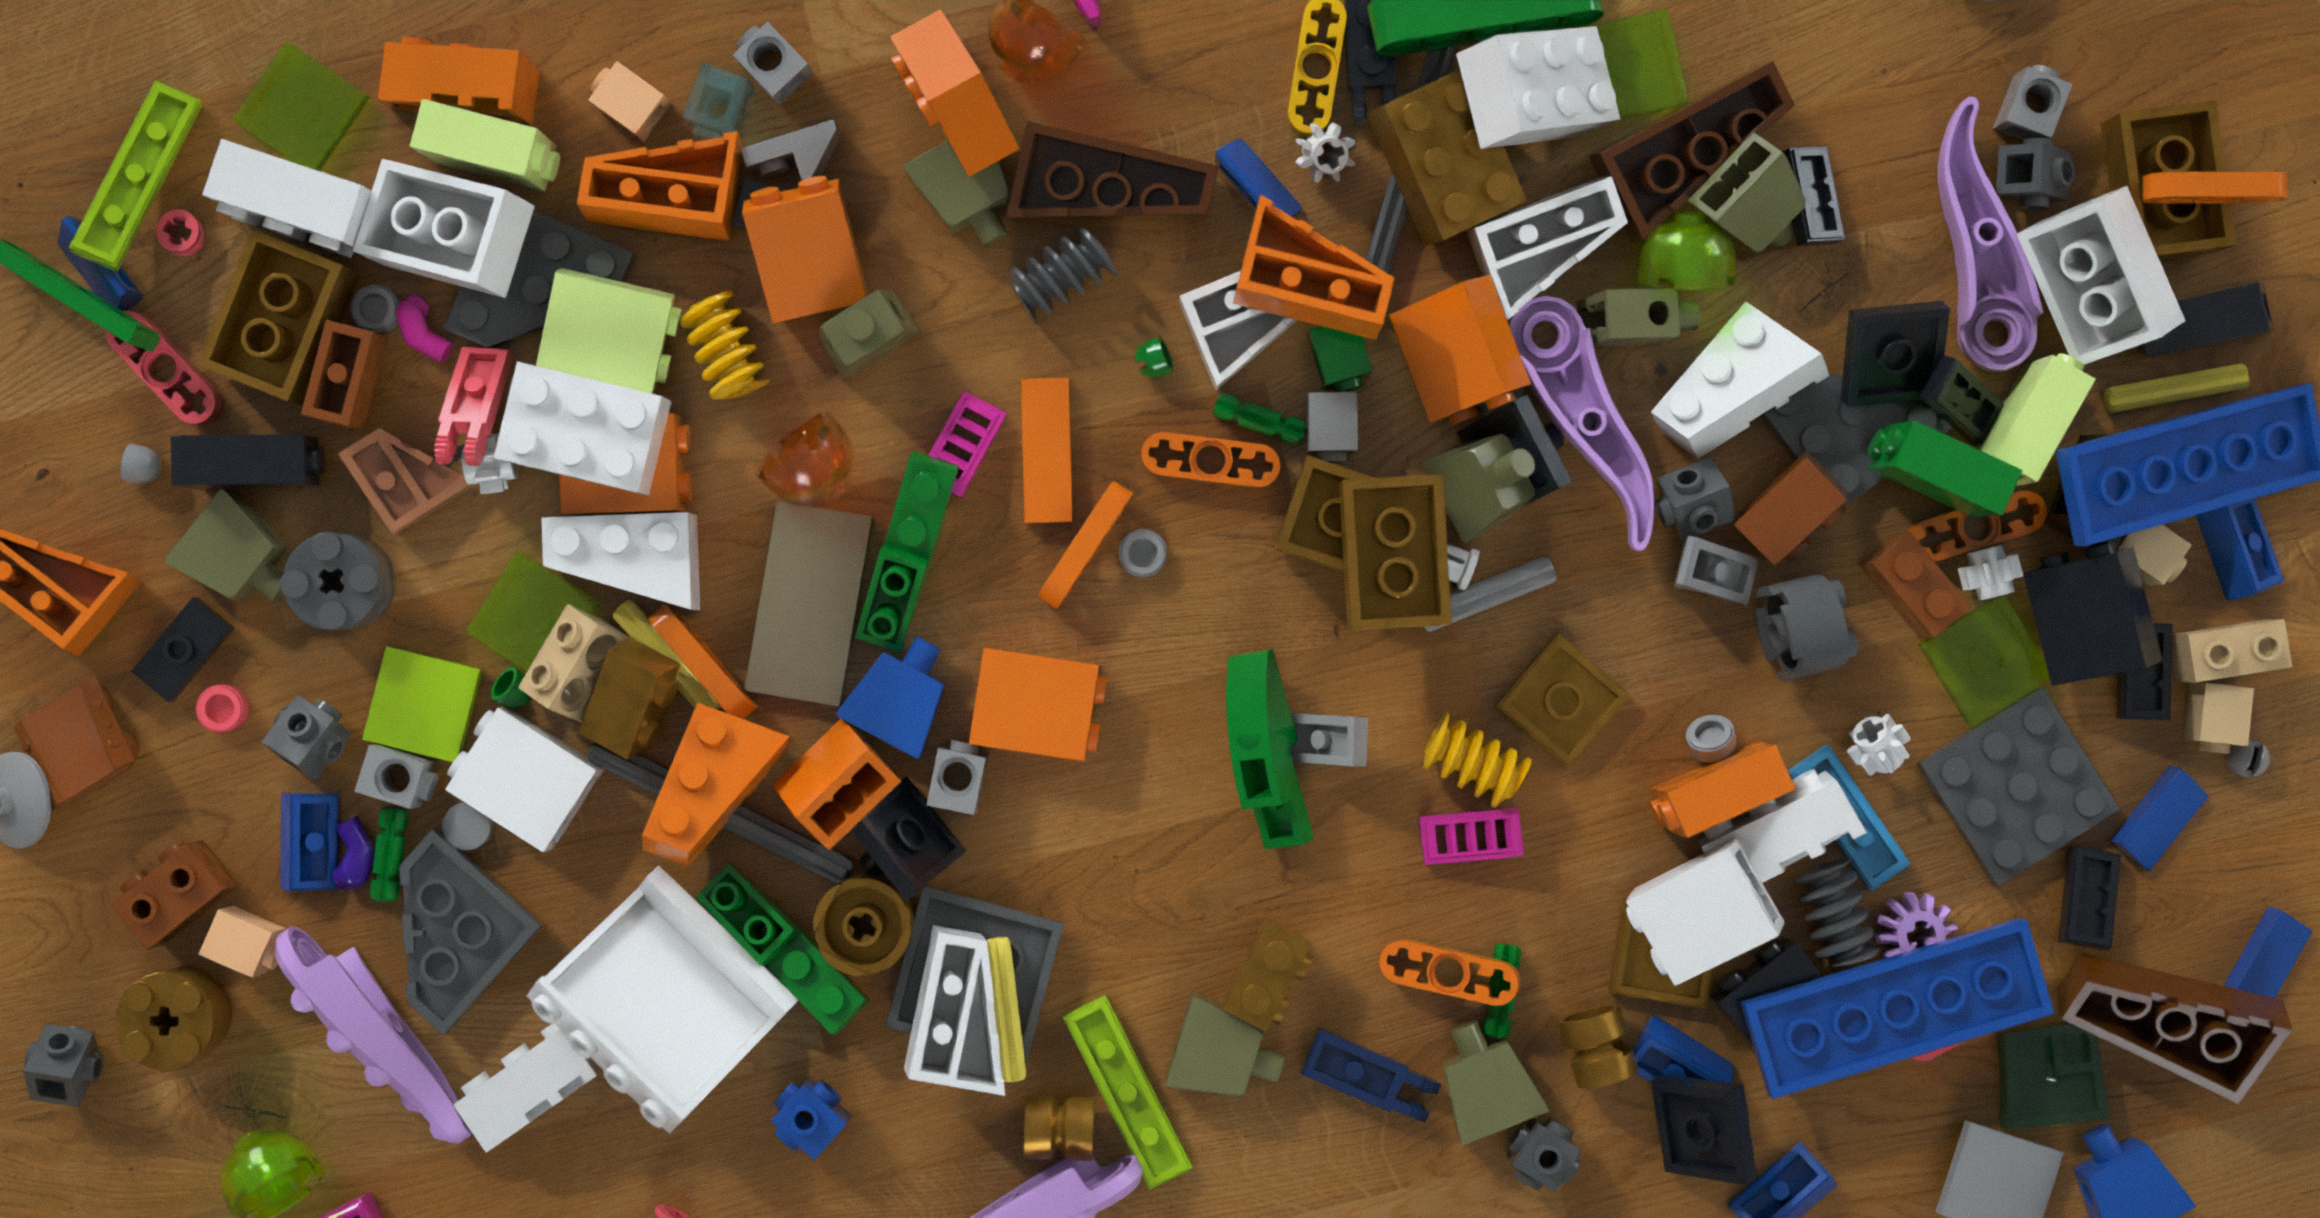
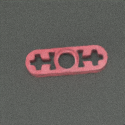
(179, 402)

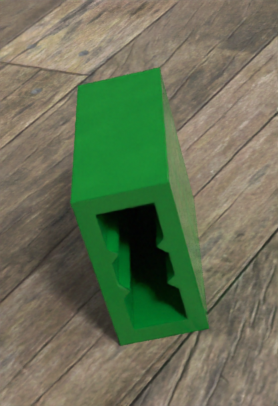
(1943, 468)

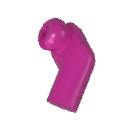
(415, 331)

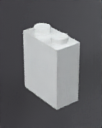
(523, 777)
(1704, 912)

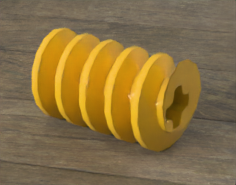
(722, 347)
(1475, 761)

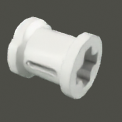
(1461, 565)

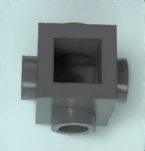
(2034, 173)
(1694, 499)
(307, 736)
(62, 1065)
(1532, 1140)

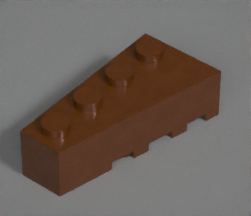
(1676, 154)
(1096, 177)
(2177, 1022)

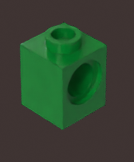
(1339, 358)

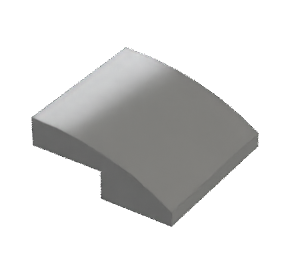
(1998, 1176)

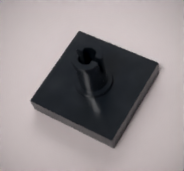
(1892, 352)
(1525, 431)
(906, 840)
(1704, 1129)

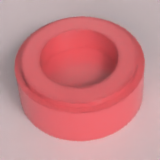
(222, 708)

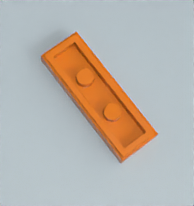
(1046, 450)

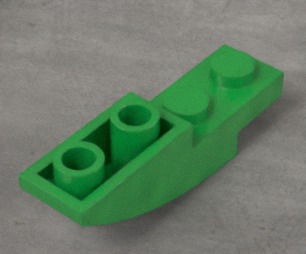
(907, 551)
(1260, 754)
(782, 947)

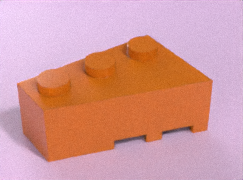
(461, 76)
(952, 92)
(666, 189)
(60, 591)
(708, 780)

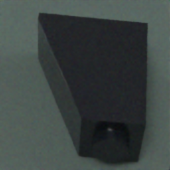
(2216, 319)
(245, 461)

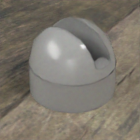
(139, 464)
(2241, 756)

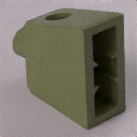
(1753, 195)
(961, 198)
(1637, 316)
(866, 332)
(1483, 483)
(231, 549)
(1219, 1051)
(1487, 1086)

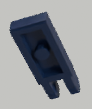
(1365, 1074)

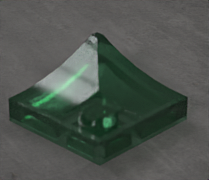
(2050, 1076)

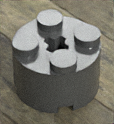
(311, 584)
(1805, 626)

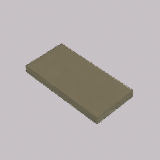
(808, 603)

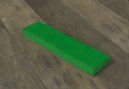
(77, 296)

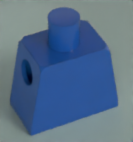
(898, 698)
(2127, 1180)

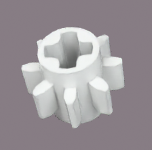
(1337, 156)
(492, 473)
(1990, 572)
(1879, 744)

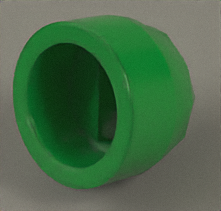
(1156, 357)
(506, 690)

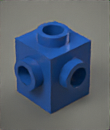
(806, 1133)

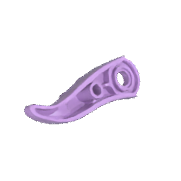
(1988, 257)
(1577, 401)
(369, 1028)
(1068, 1190)

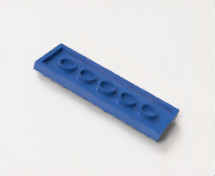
(2190, 464)
(1897, 1007)

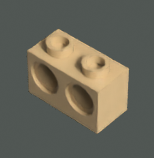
(2230, 650)
(570, 662)

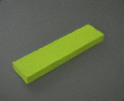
(135, 176)
(1127, 1091)

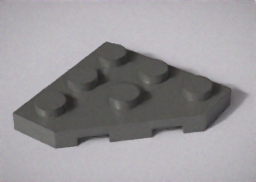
(546, 248)
(1842, 434)
(455, 930)

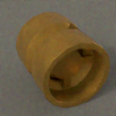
(1598, 1046)
(1059, 1128)

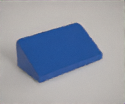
(1253, 177)
(110, 285)
(2240, 549)
(2159, 817)
(309, 841)
(2269, 954)
(1671, 1052)
(1785, 1188)

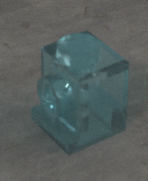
(716, 86)

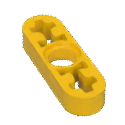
(1335, 34)

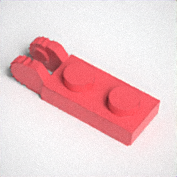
(472, 403)

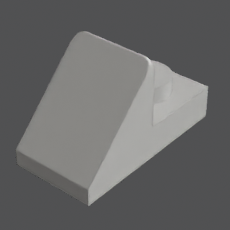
(807, 147)
(1716, 570)
(1330, 739)

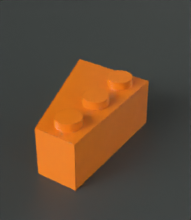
(1310, 278)

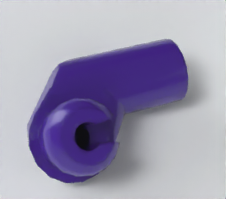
(358, 857)

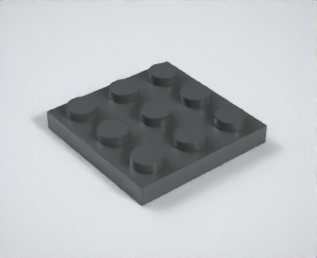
(2017, 786)
(1033, 949)

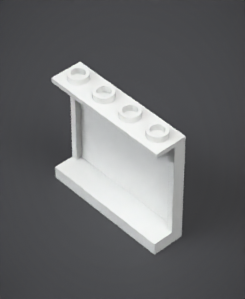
(661, 1000)

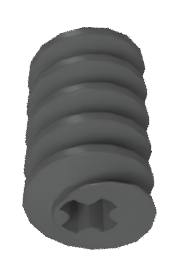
(1061, 272)
(1837, 913)

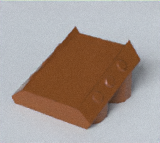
(77, 743)

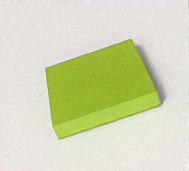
(422, 704)

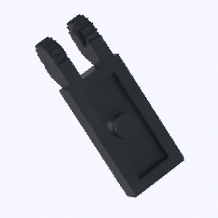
(1364, 65)

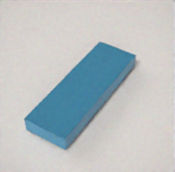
(1874, 854)

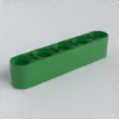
(1428, 25)

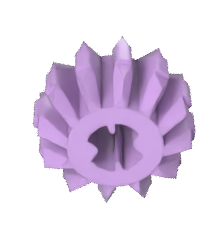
(1905, 917)

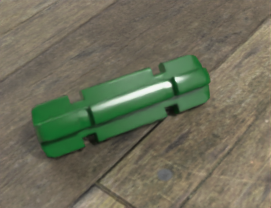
(1259, 419)
(388, 854)
(1497, 1022)

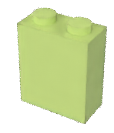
(485, 145)
(608, 330)
(2037, 414)

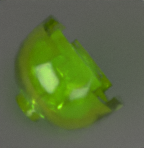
(1688, 255)
(268, 1174)

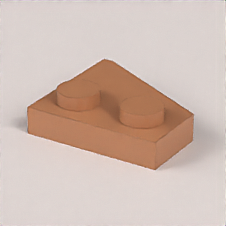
(400, 479)

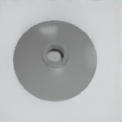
(23, 800)

